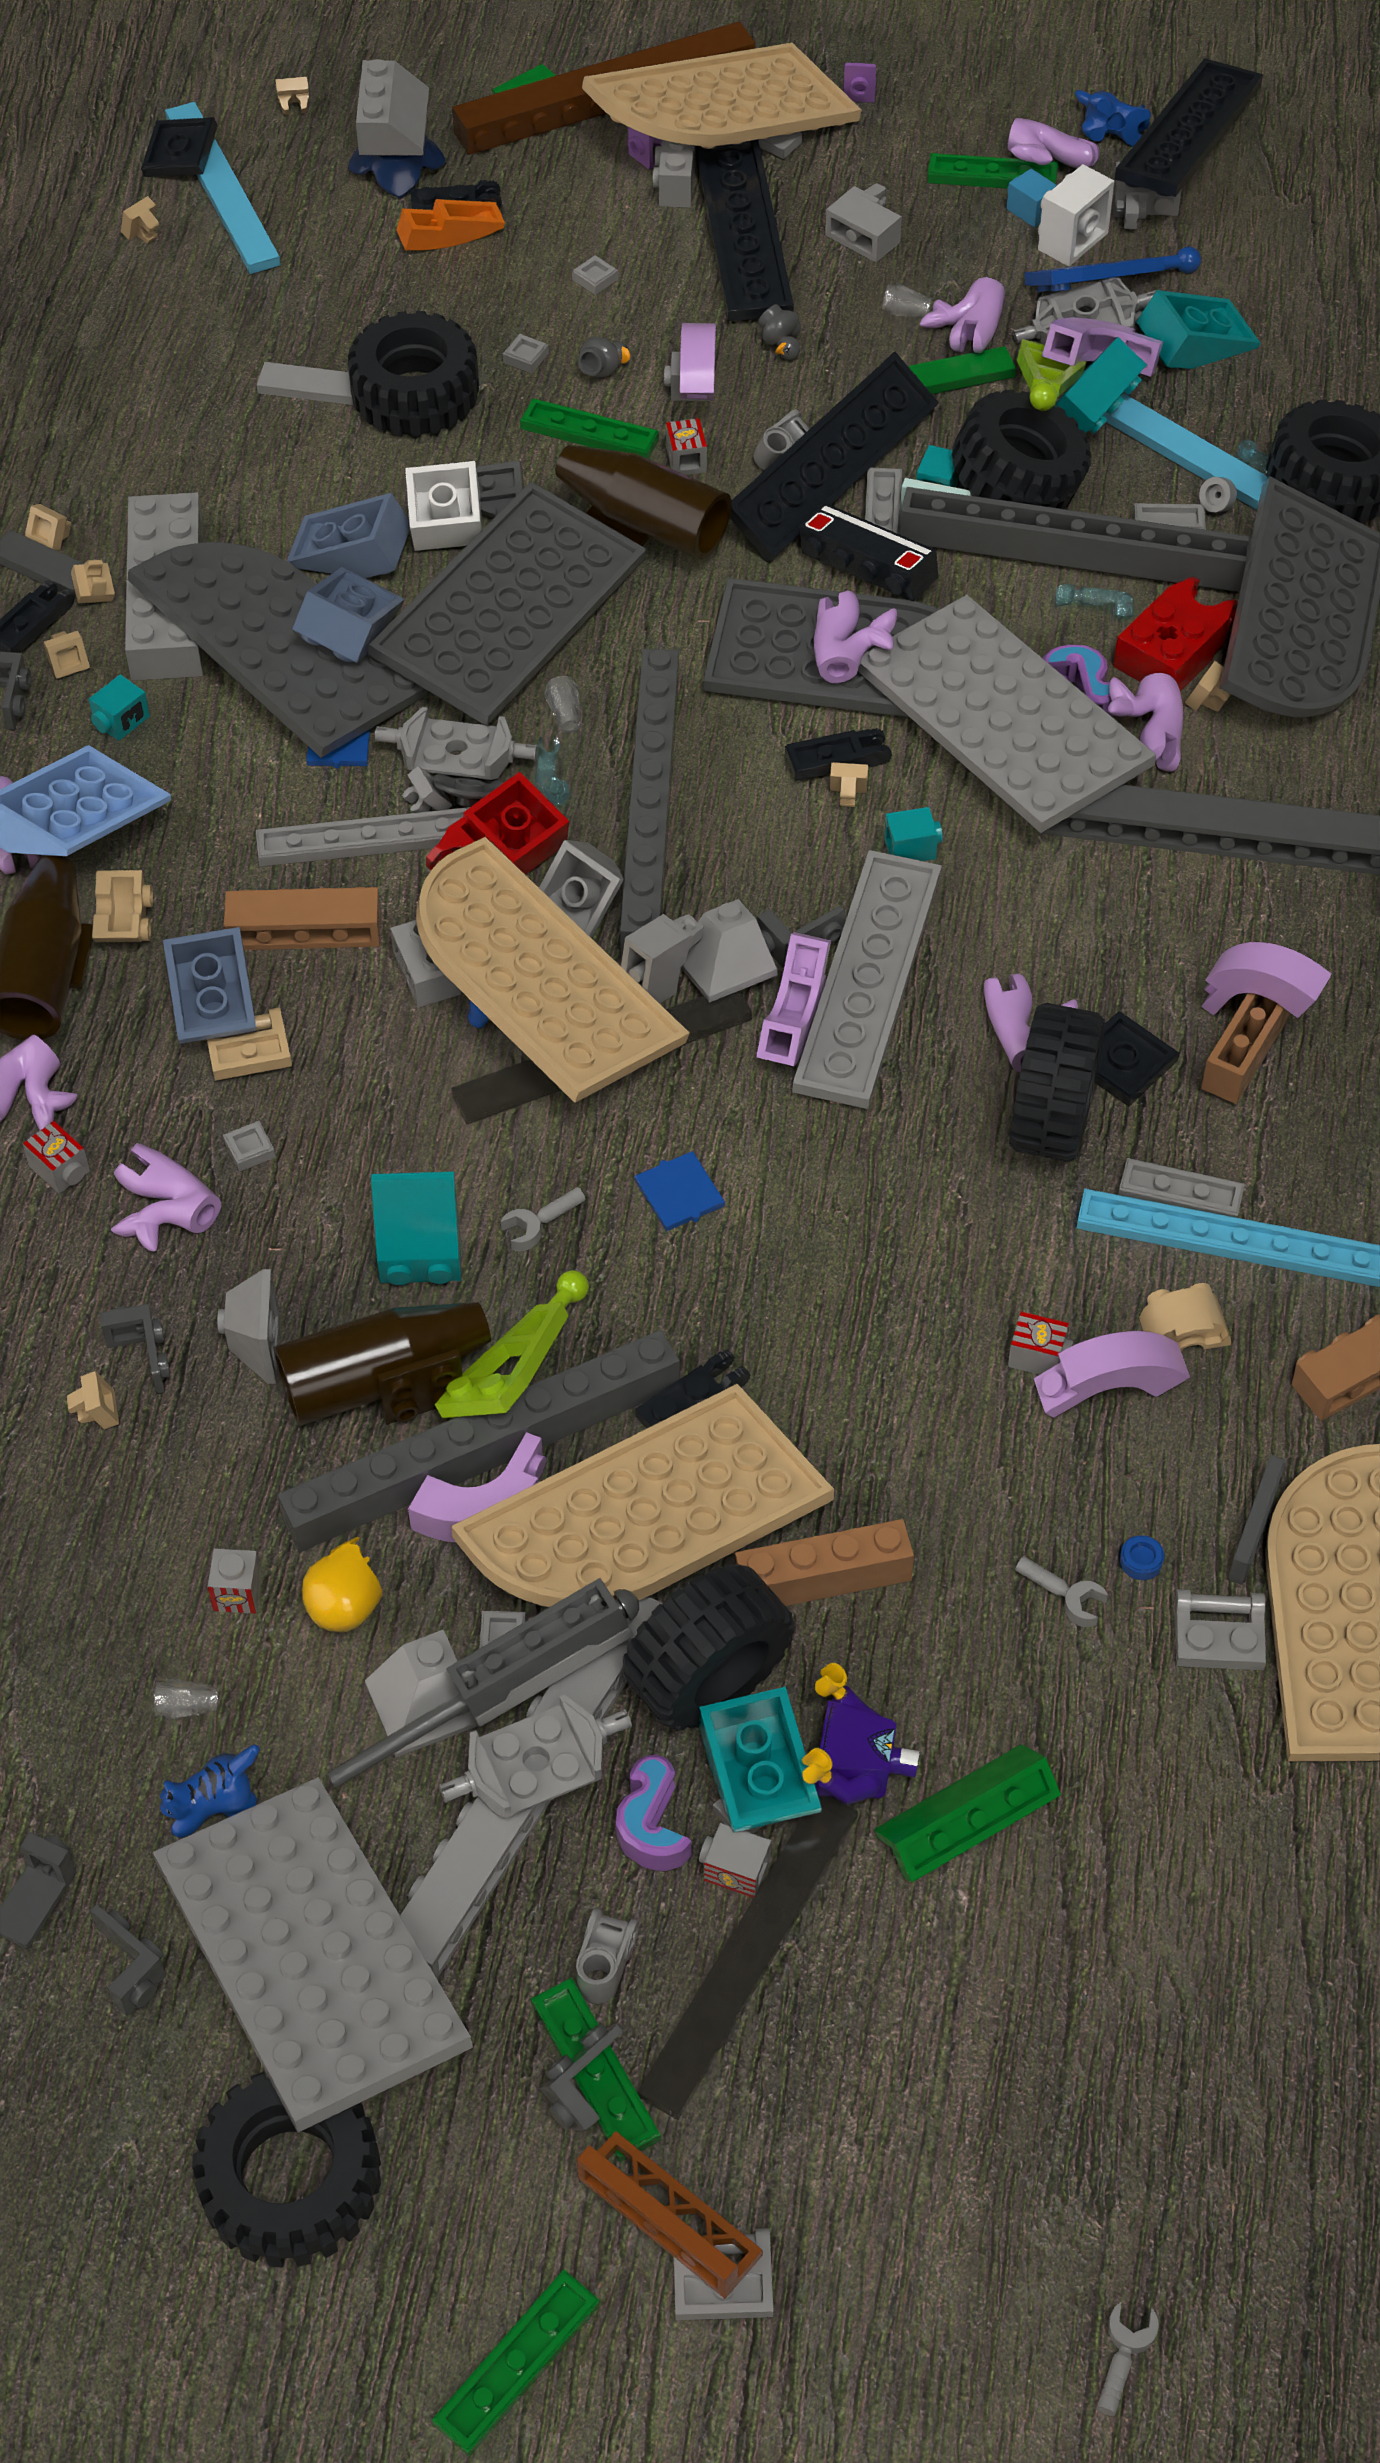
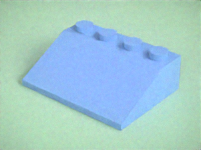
(73, 804)

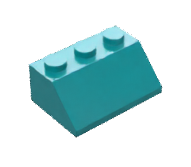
(1102, 385)

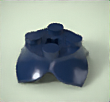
(398, 172)

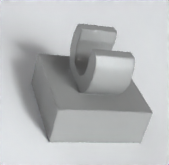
(425, 792)

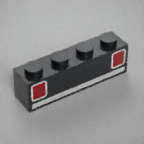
(869, 551)

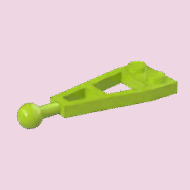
(1045, 376)
(531, 1338)

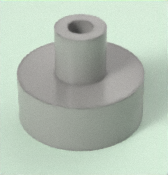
(1218, 494)

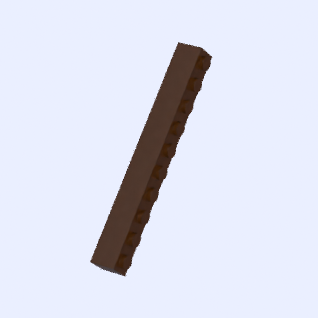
(562, 101)

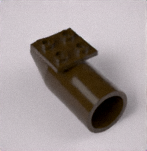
(647, 499)
(42, 950)
(390, 1356)

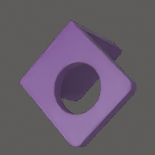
(860, 82)
(642, 146)

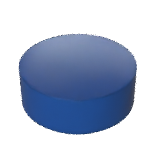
(1142, 1557)

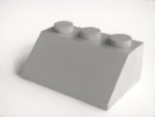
(391, 110)

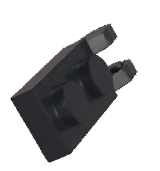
(483, 191)
(33, 616)
(815, 755)
(692, 1389)

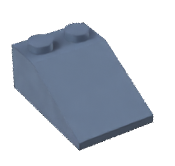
(356, 536)
(346, 614)
(209, 985)

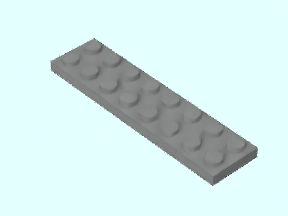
(867, 980)

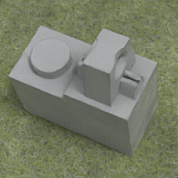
(1138, 202)
(863, 222)
(658, 951)

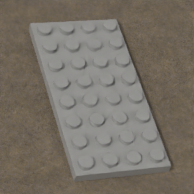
(1005, 713)
(311, 1954)

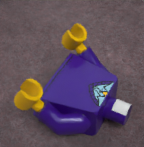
(854, 1746)

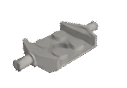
(1107, 298)
(430, 741)
(562, 1734)

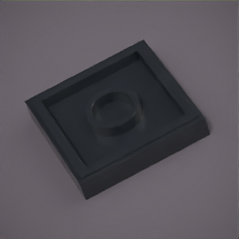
(179, 147)
(1131, 1059)

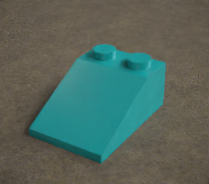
(1195, 329)
(416, 1227)
(757, 1759)

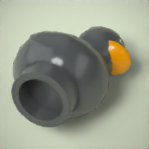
(777, 330)
(601, 357)

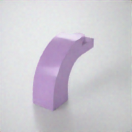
(1085, 339)
(697, 361)
(1267, 971)
(798, 997)
(1111, 1362)
(443, 1504)

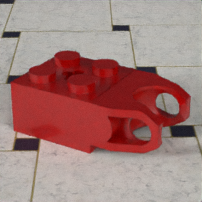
(1174, 635)
(512, 819)

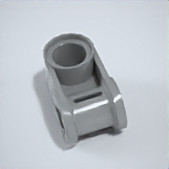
(780, 438)
(605, 1948)

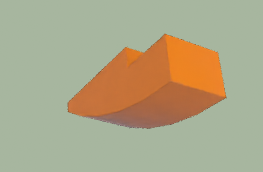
(448, 224)

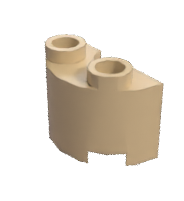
(122, 907)
(1187, 1317)

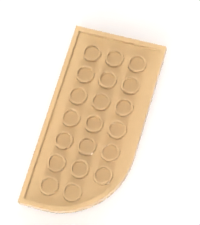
(724, 97)
(538, 973)
(648, 1506)
(1327, 1607)

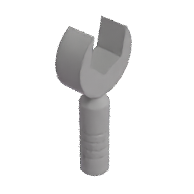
(531, 1223)
(1074, 1595)
(1128, 2344)

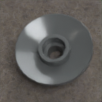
(466, 789)

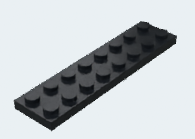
(1188, 128)
(743, 230)
(831, 455)

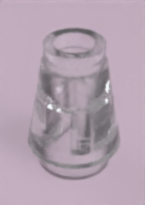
(904, 301)
(564, 702)
(183, 1698)

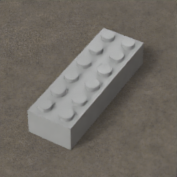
(152, 641)

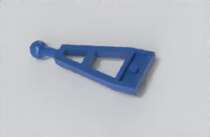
(1186, 260)

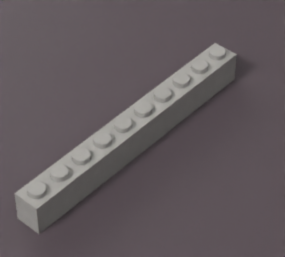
(485, 1843)

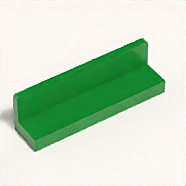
(969, 1811)

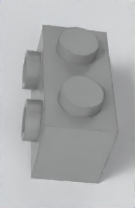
(674, 174)
(422, 976)

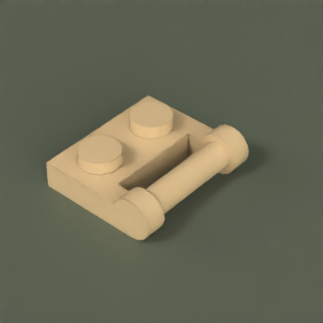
(251, 1051)

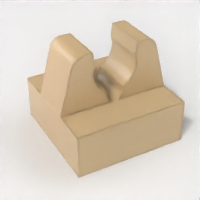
(293, 90)
(140, 221)
(47, 526)
(92, 582)
(66, 654)
(1208, 690)
(848, 780)
(94, 1401)

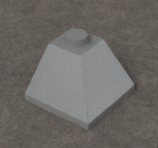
(582, 883)
(729, 953)
(252, 1323)
(414, 1684)

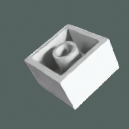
(1075, 215)
(443, 505)

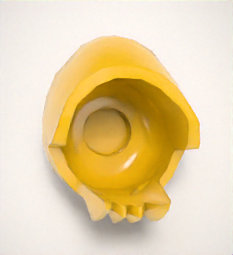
(341, 1589)

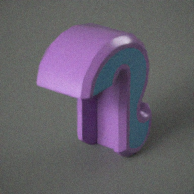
(1085, 668)
(640, 1813)

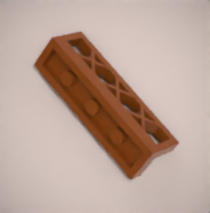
(660, 2221)

